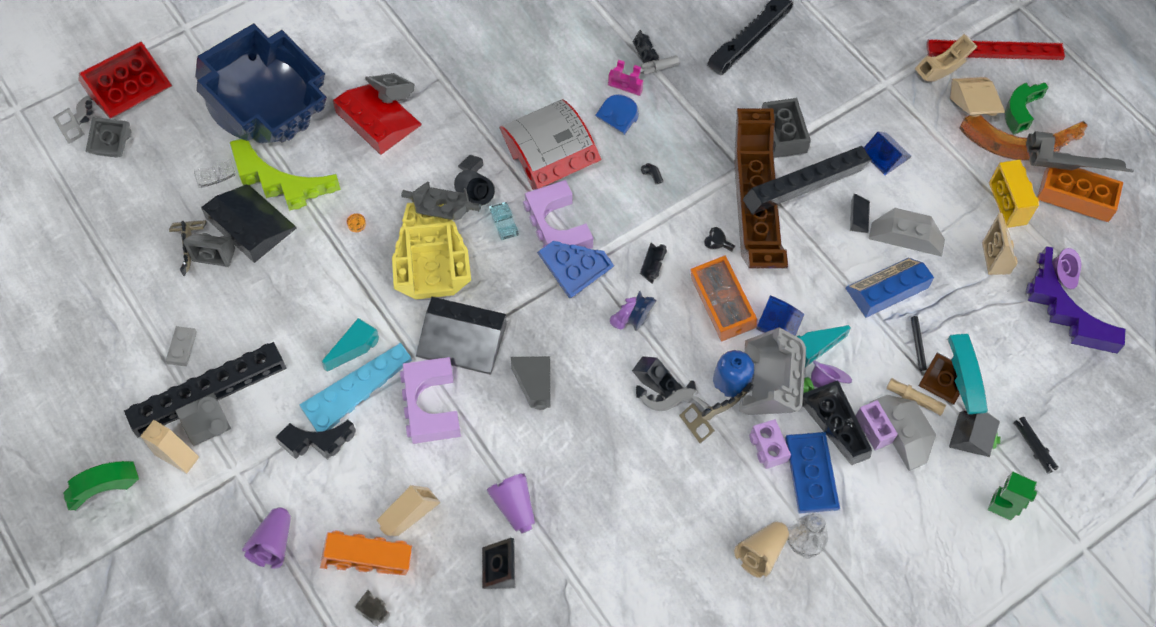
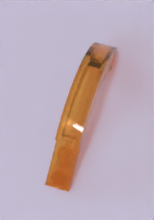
(1008, 145)

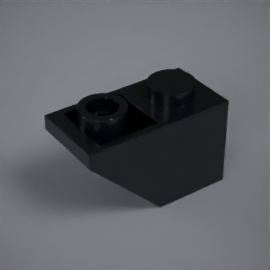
(654, 375)

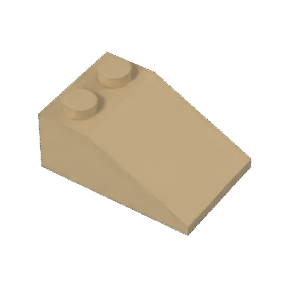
(999, 248)

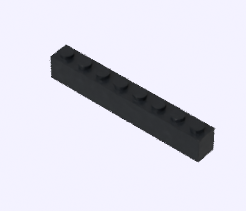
(806, 179)

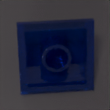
(885, 152)

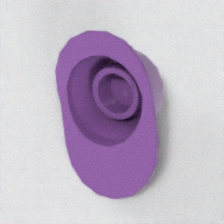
(1067, 267)
(825, 374)

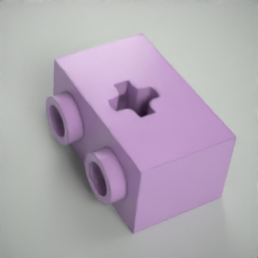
(876, 425)

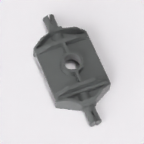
(428, 198)

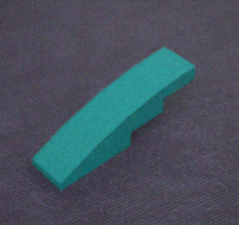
(968, 373)

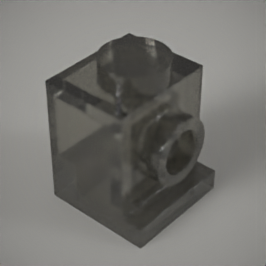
(372, 609)

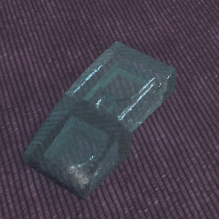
(503, 221)

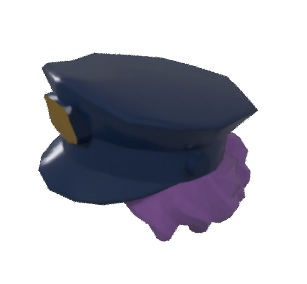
(633, 312)

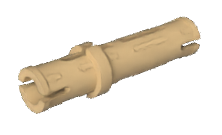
(923, 400)

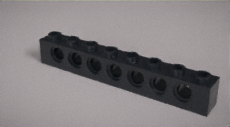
(235, 382)

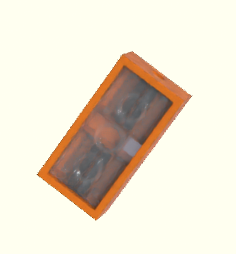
(723, 298)

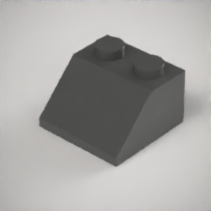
(210, 249)

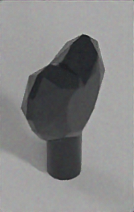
(717, 240)

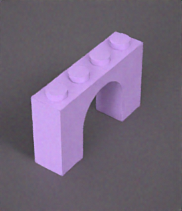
(545, 200)
(423, 425)

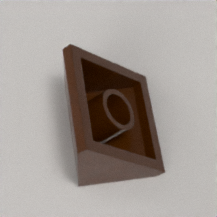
(941, 378)

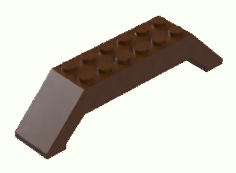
(755, 166)

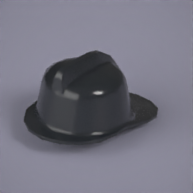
(478, 187)

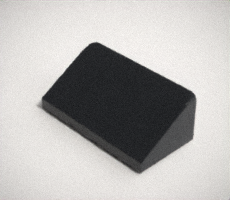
(859, 214)

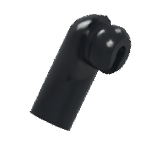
(652, 170)

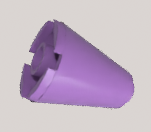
(514, 502)
(269, 540)

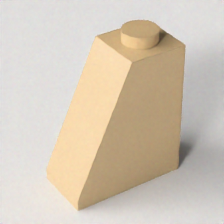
(169, 447)
(407, 510)

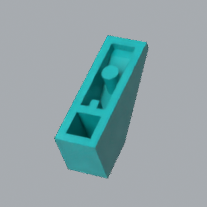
(821, 341)
(354, 343)

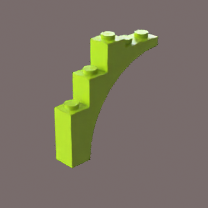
(274, 182)

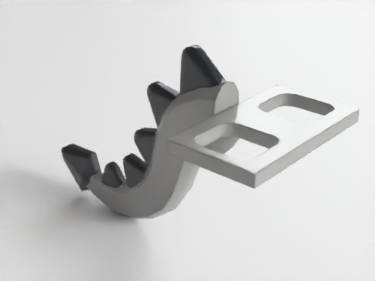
(83, 111)
(671, 399)

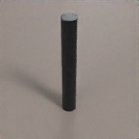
(918, 343)

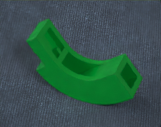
(1016, 114)
(100, 478)

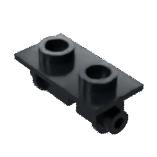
(643, 44)
(652, 264)

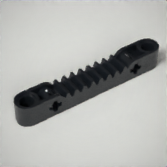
(734, 50)

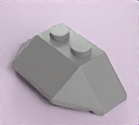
(908, 231)
(913, 430)

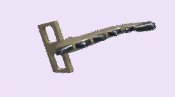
(185, 233)
(709, 413)

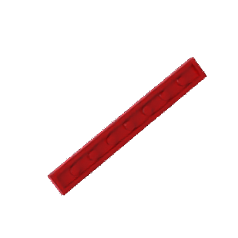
(1003, 49)

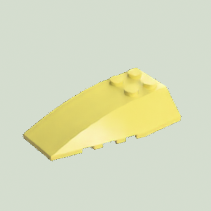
(429, 257)

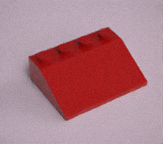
(124, 80)
(375, 121)

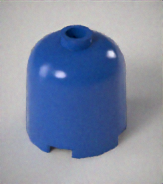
(733, 372)

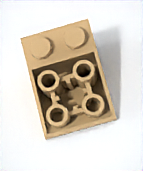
(976, 96)

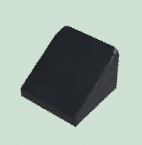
(471, 163)

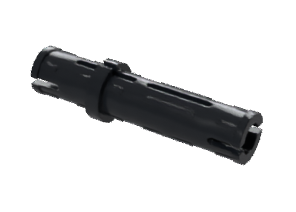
(1040, 452)

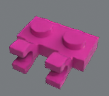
(625, 82)

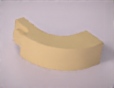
(941, 66)

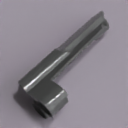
(1041, 147)

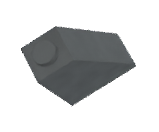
(534, 379)

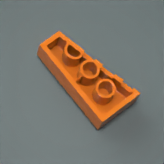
(365, 554)

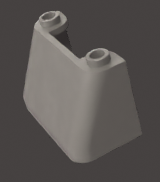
(777, 373)

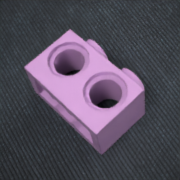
(774, 443)

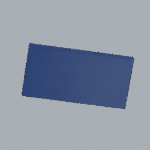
(812, 473)

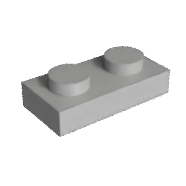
(181, 346)

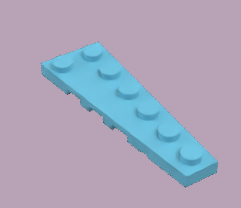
(340, 398)

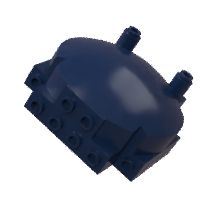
(260, 85)

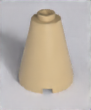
(762, 549)

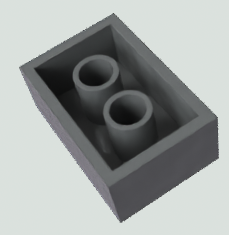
(789, 128)

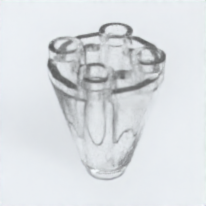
(808, 535)

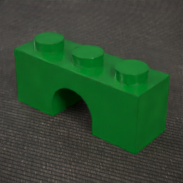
(1013, 496)

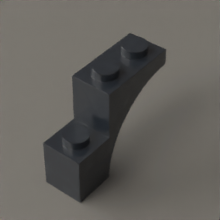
(326, 442)

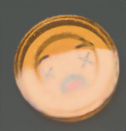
(356, 222)

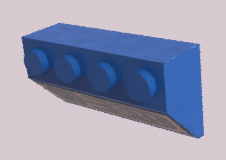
(890, 286)

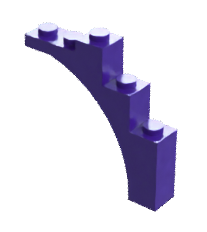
(1084, 328)

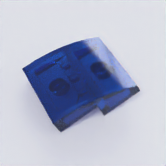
(780, 314)

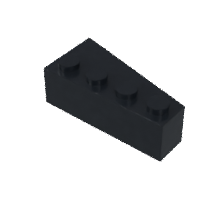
(836, 417)

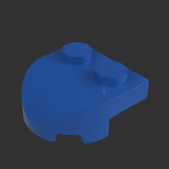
(618, 112)

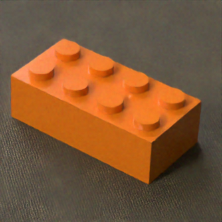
(1081, 192)

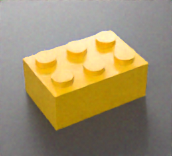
(1013, 193)

